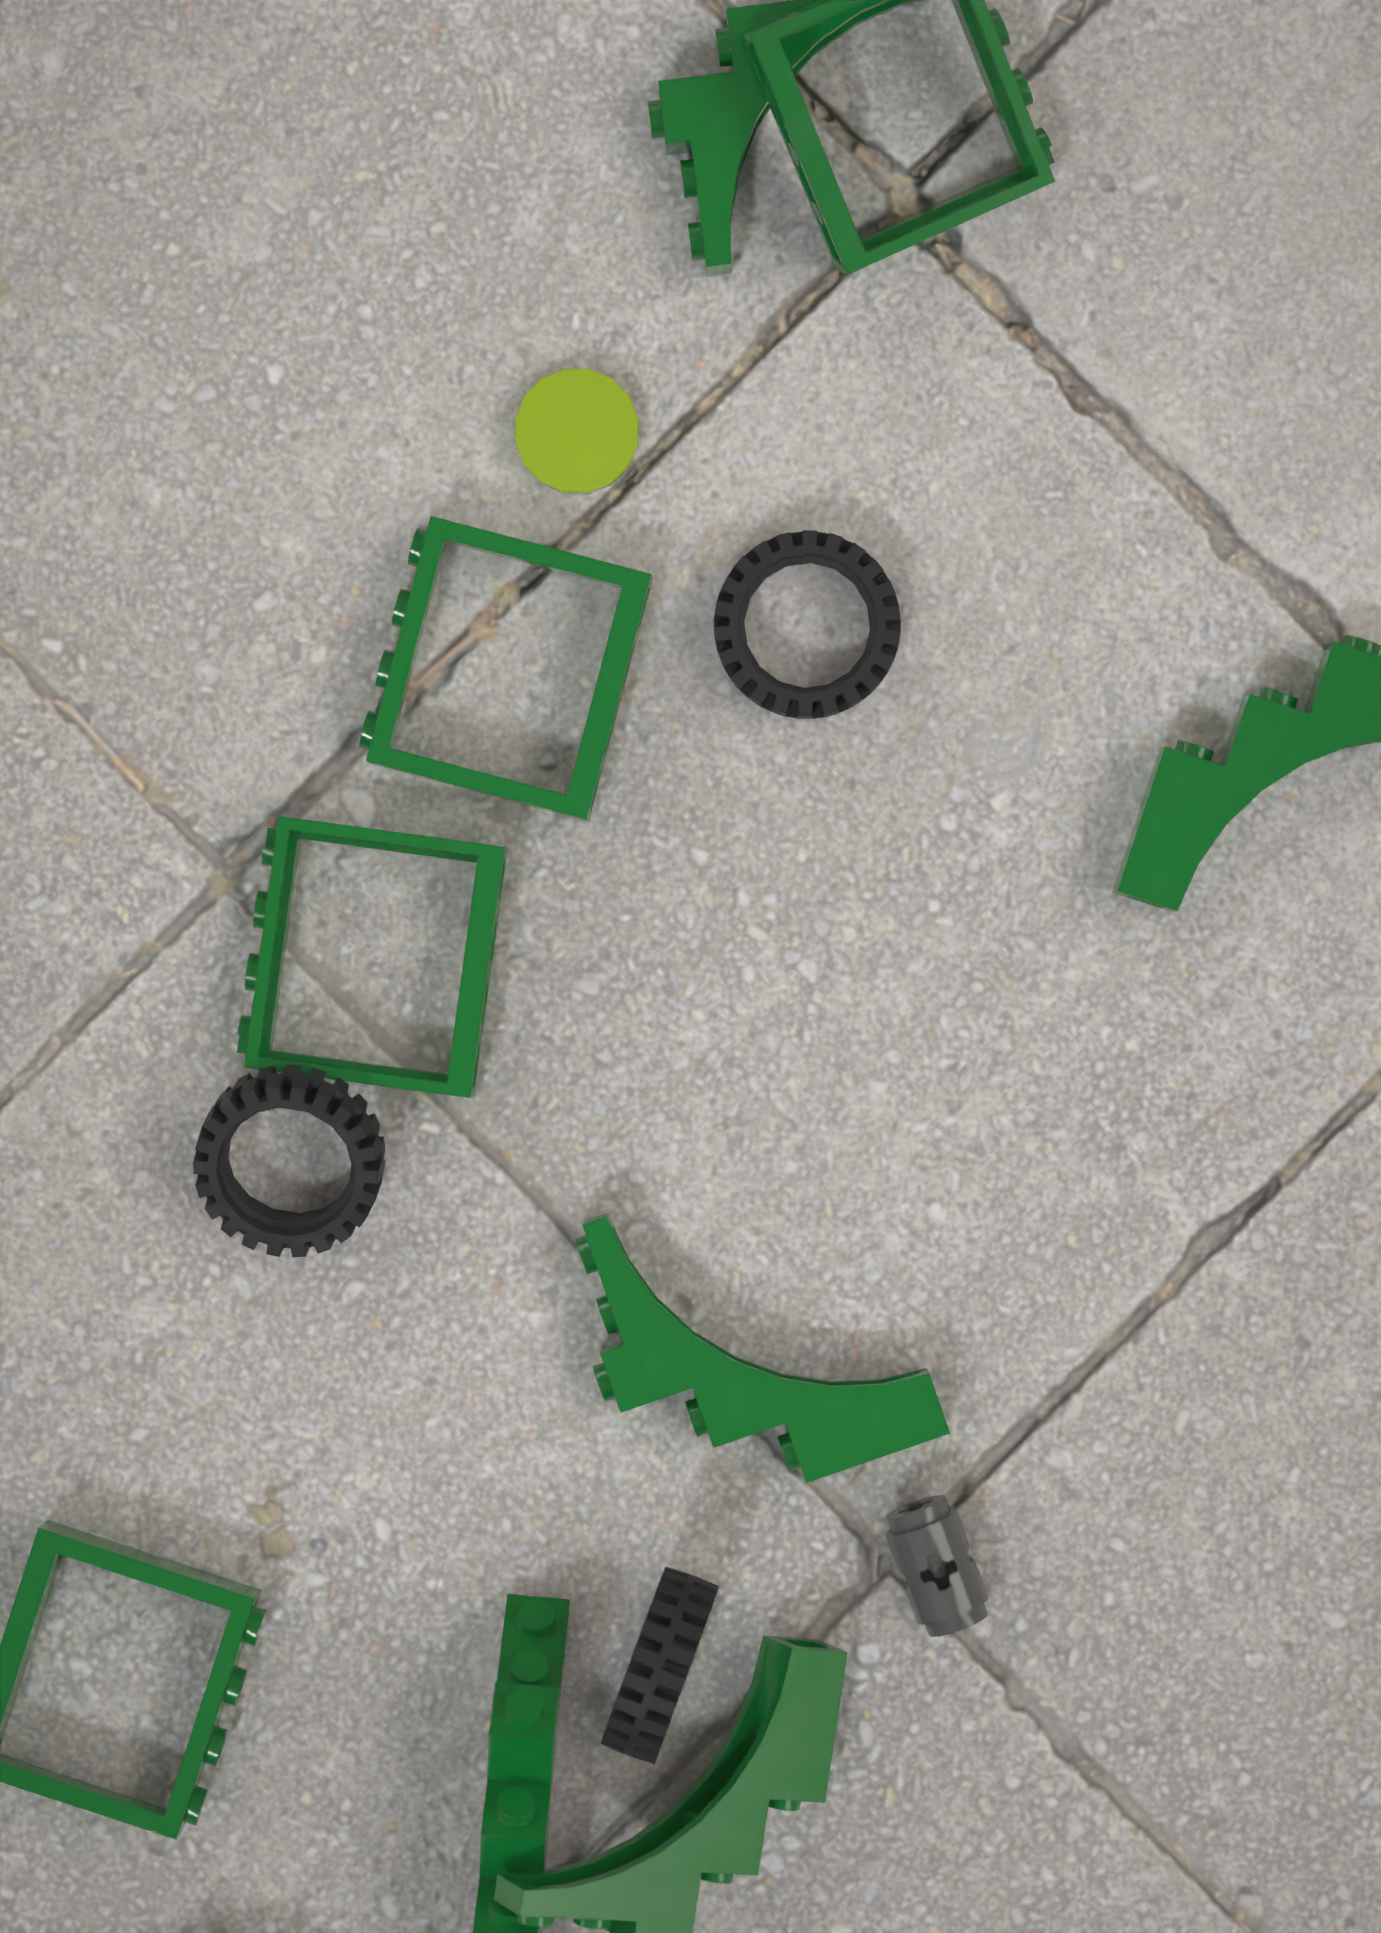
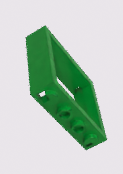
(1006, 90)
(410, 616)
(273, 915)
(223, 1686)

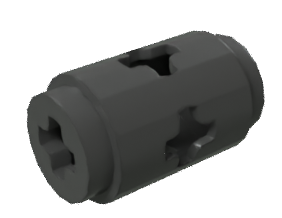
(943, 1602)

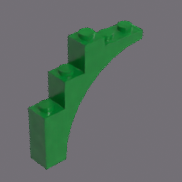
(722, 111)
(1195, 798)
(660, 1355)
(521, 1752)
(717, 1828)

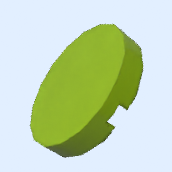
(577, 431)

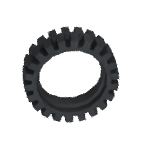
(798, 549)
(279, 1227)
(659, 1665)

